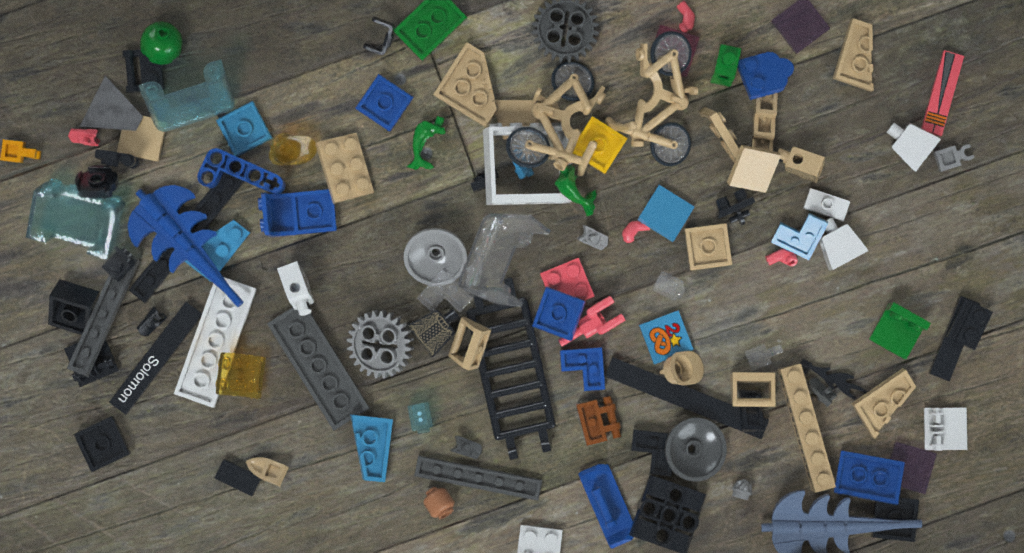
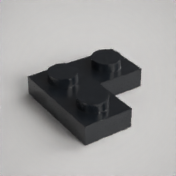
(652, 443)

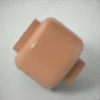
(439, 502)

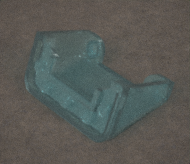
(191, 103)

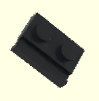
(969, 324)

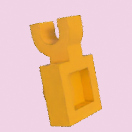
(15, 151)

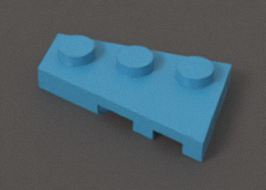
(224, 245)
(372, 444)

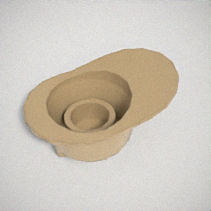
(683, 368)

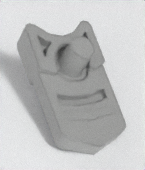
(593, 238)

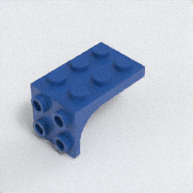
(297, 213)

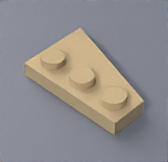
(855, 58)
(517, 112)
(719, 129)
(881, 402)

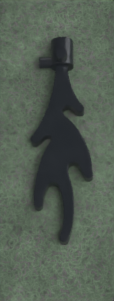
(837, 378)

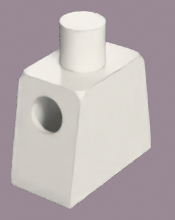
(912, 143)
(840, 245)

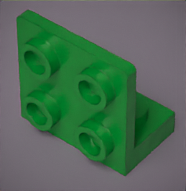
(898, 330)

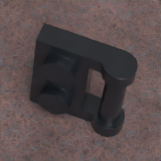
(149, 71)

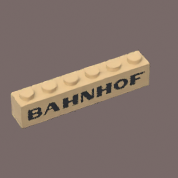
(806, 428)

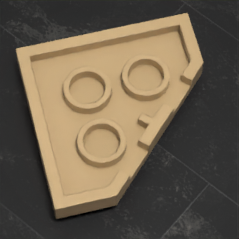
(469, 86)

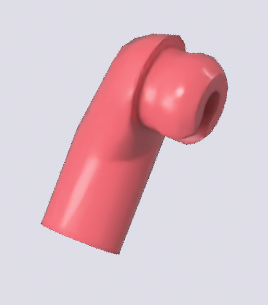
(688, 17)

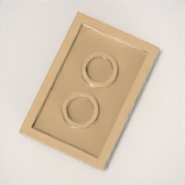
(344, 168)

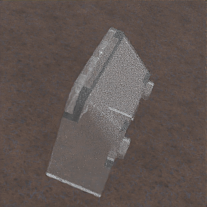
(492, 255)

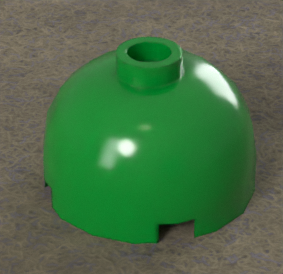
(161, 42)

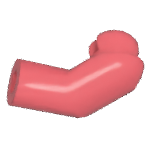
(632, 229)
(783, 256)

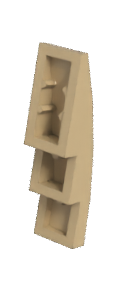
(764, 122)

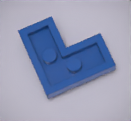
(591, 364)

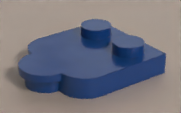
(764, 74)

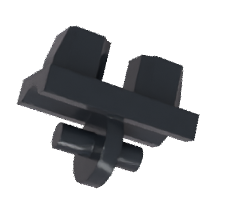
(743, 200)

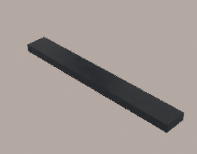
(210, 205)
(678, 394)

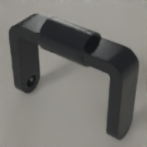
(387, 40)

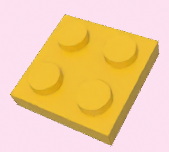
(608, 144)

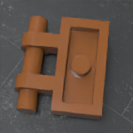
(592, 423)

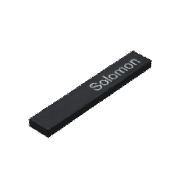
(156, 358)

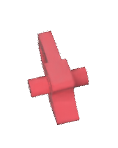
(83, 136)

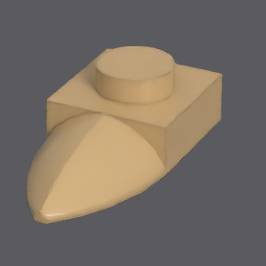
(267, 470)

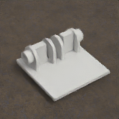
(945, 429)

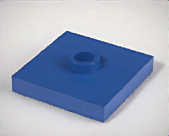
(384, 103)
(559, 313)

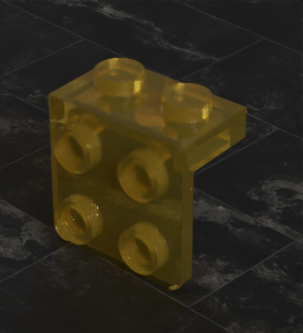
(240, 375)

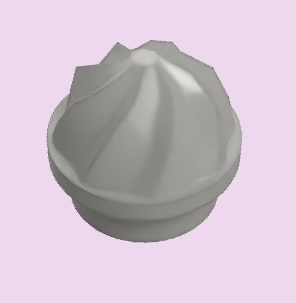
(742, 489)

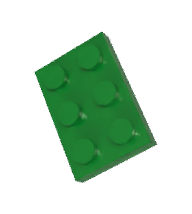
(429, 26)

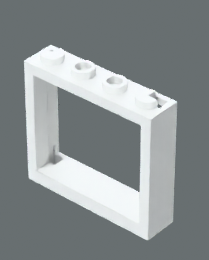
(515, 199)

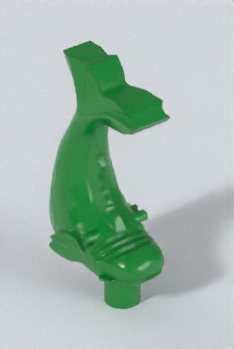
(423, 132)
(567, 186)

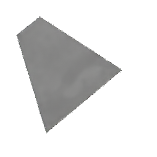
(111, 110)

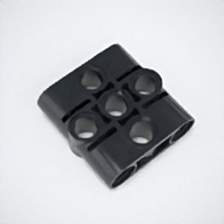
(687, 498)

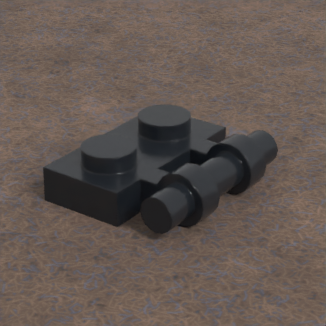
(113, 159)

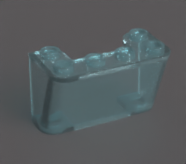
(64, 215)

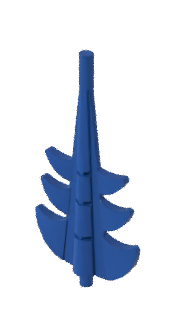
(160, 215)

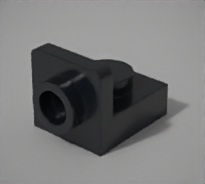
(479, 182)
(119, 263)

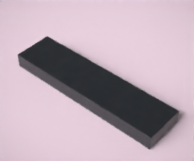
(948, 350)

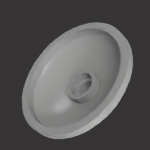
(426, 264)

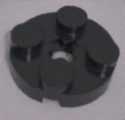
(88, 186)

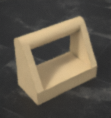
(476, 347)
(752, 377)

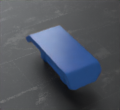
(607, 504)

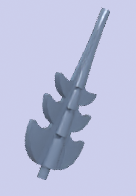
(793, 526)

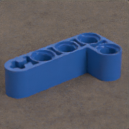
(244, 174)

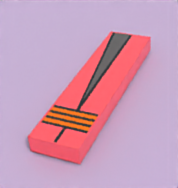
(942, 92)

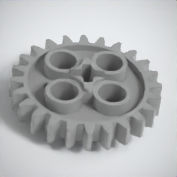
(379, 363)

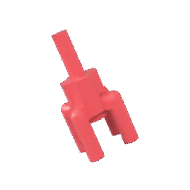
(595, 322)

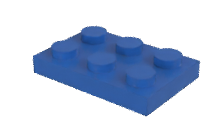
(869, 477)

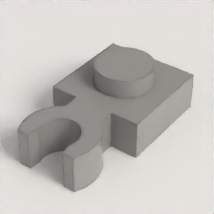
(950, 157)

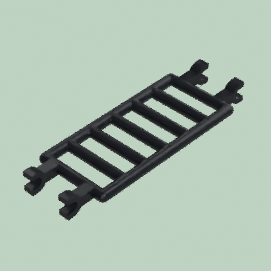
(536, 363)

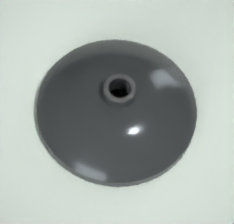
(707, 454)

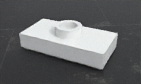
(826, 204)

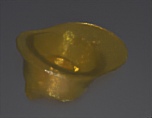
(291, 149)

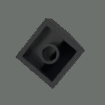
(71, 306)

